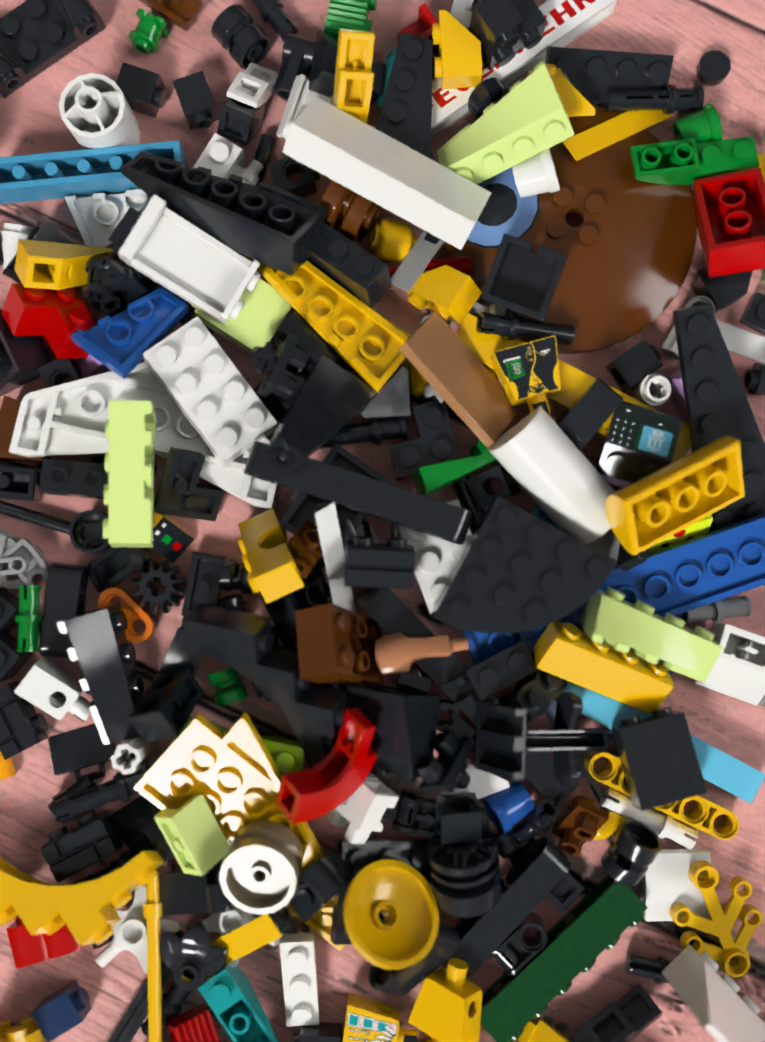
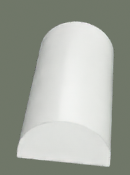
(555, 475)

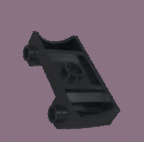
(41, 35)

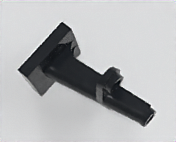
(504, 739)

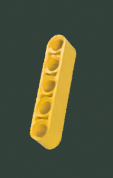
(701, 817)

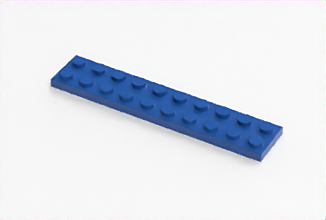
(670, 580)

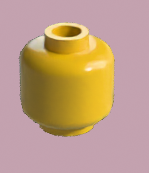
(392, 239)

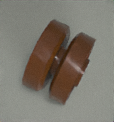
(350, 212)

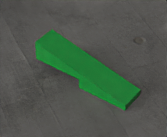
(438, 476)

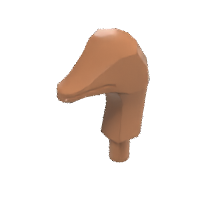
(397, 652)

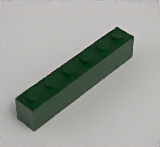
(569, 949)

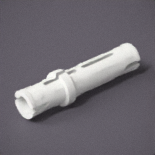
(662, 824)

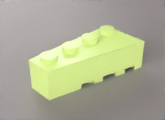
(130, 474)

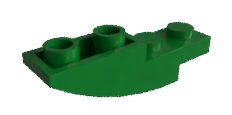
(685, 161)

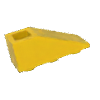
(55, 264)

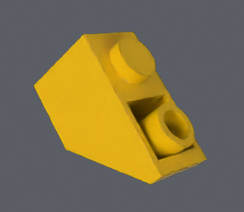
(459, 53)
(445, 292)

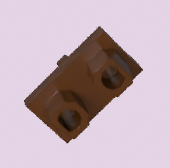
(180, 12)
(578, 824)

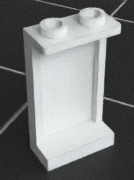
(189, 261)

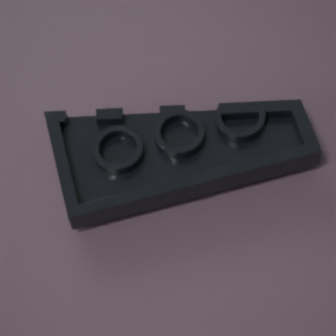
(611, 70)
(408, 95)

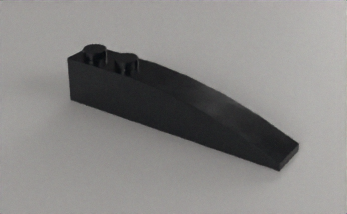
(245, 217)

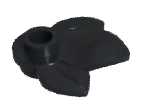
(192, 953)

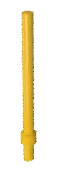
(153, 911)

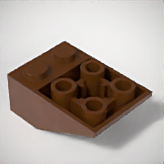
(337, 646)

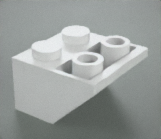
(739, 666)

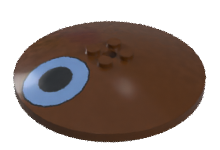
(622, 257)

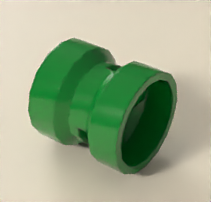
(224, 679)

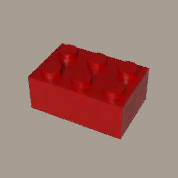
(731, 221)

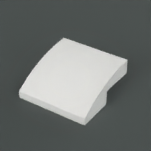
(669, 883)

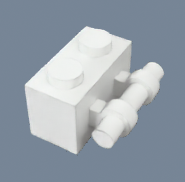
(226, 159)

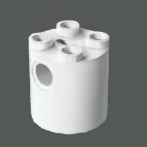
(98, 113)

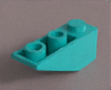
(237, 1006)

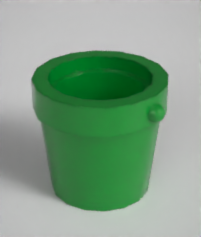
(702, 125)

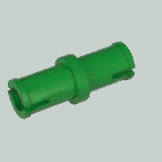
(28, 618)

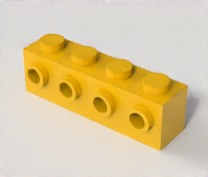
(601, 668)

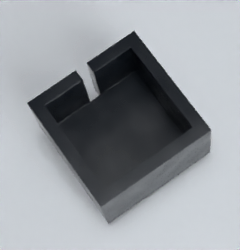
(522, 278)

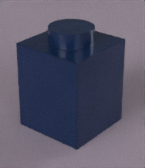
(62, 1010)

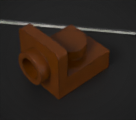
(305, 548)

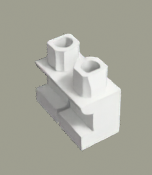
(363, 810)

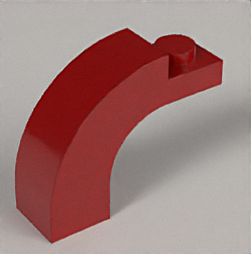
(332, 781)

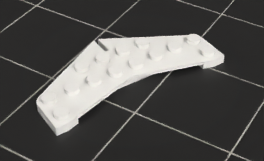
(73, 422)

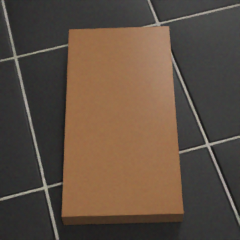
(460, 379)

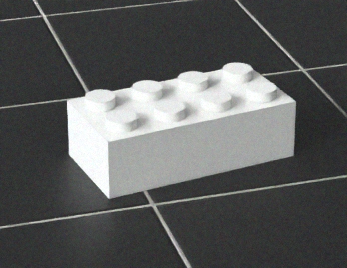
(210, 391)

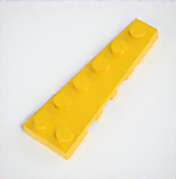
(342, 320)

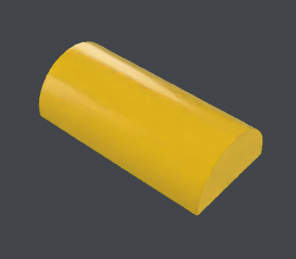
(677, 495)

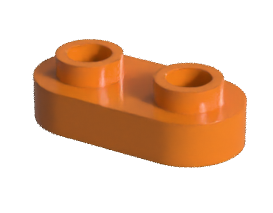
(132, 612)

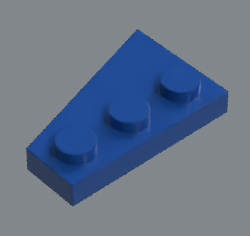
(126, 336)

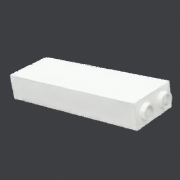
(385, 171)

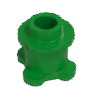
(148, 32)

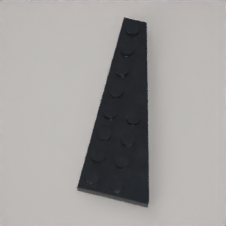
(719, 406)

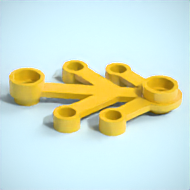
(720, 922)

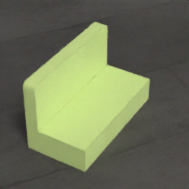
(193, 835)

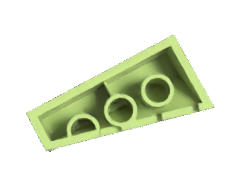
(510, 130)
(649, 634)

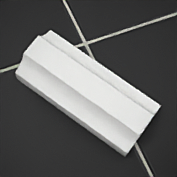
(127, 761)

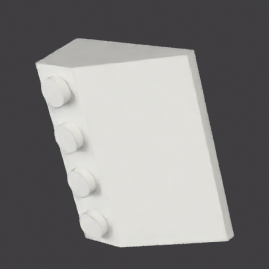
(714, 998)

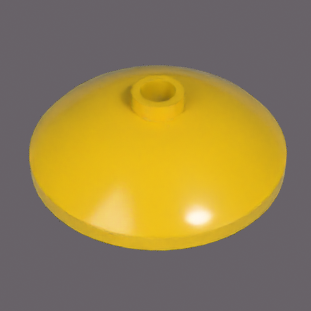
(407, 909)

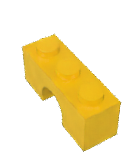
(268, 557)

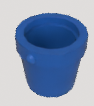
(508, 806)

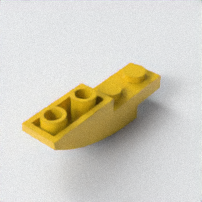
(353, 73)

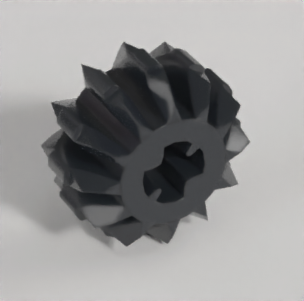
(150, 594)

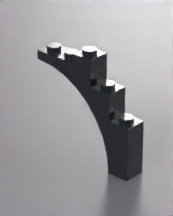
(247, 646)

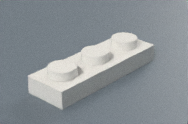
(299, 979)

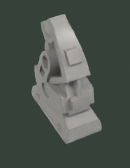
(20, 558)

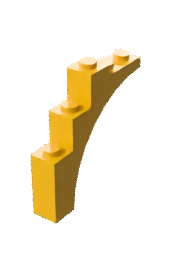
(84, 907)

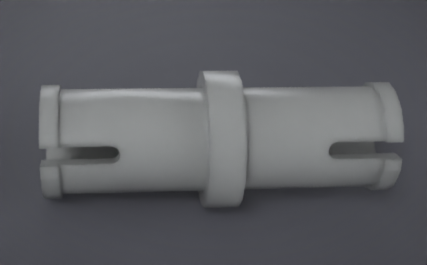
(719, 610)

